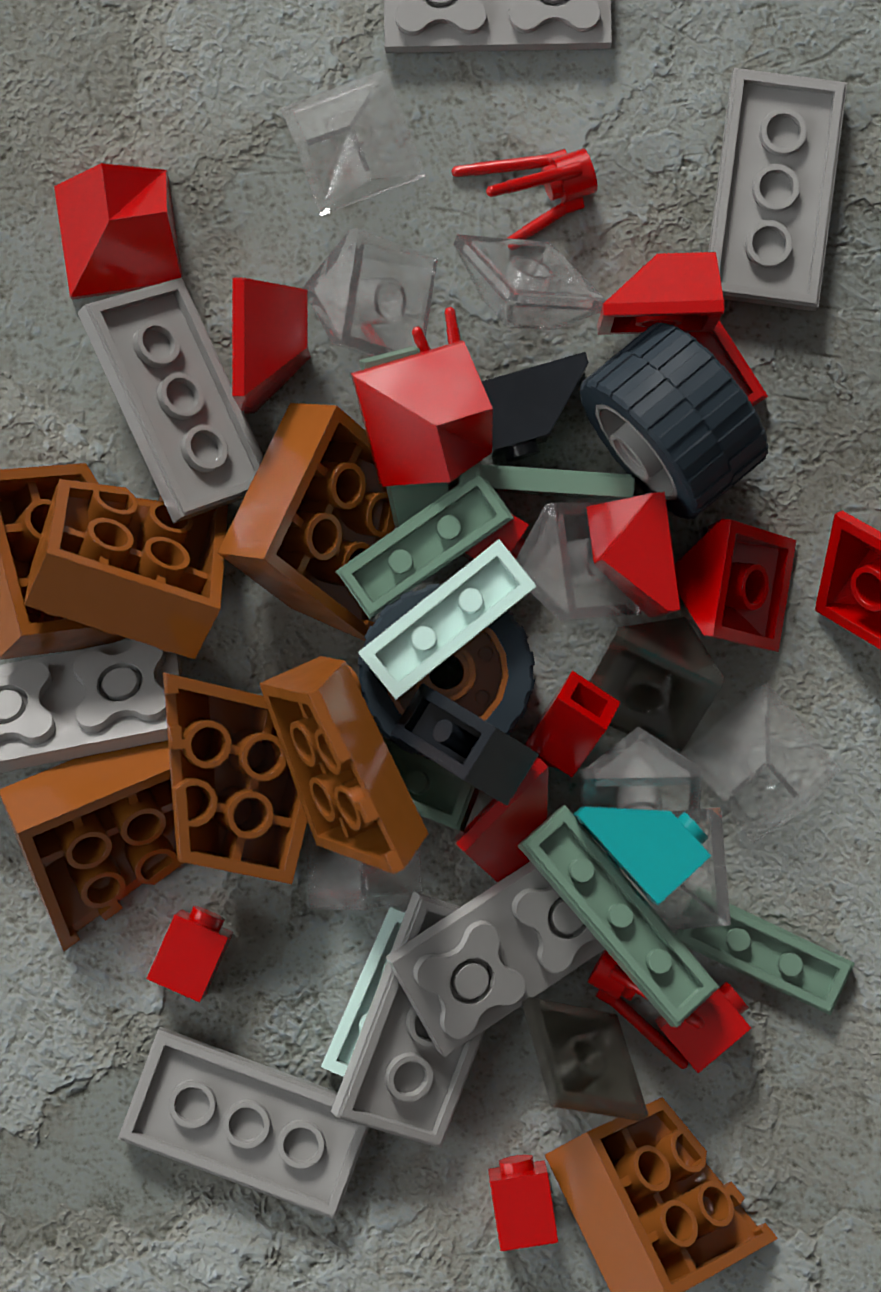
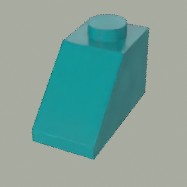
(648, 845)

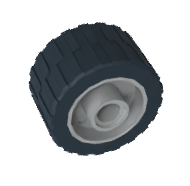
(674, 419)

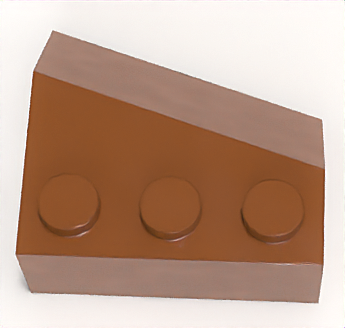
(23, 512)
(311, 514)
(128, 567)
(343, 765)
(230, 782)
(95, 832)
(653, 1204)

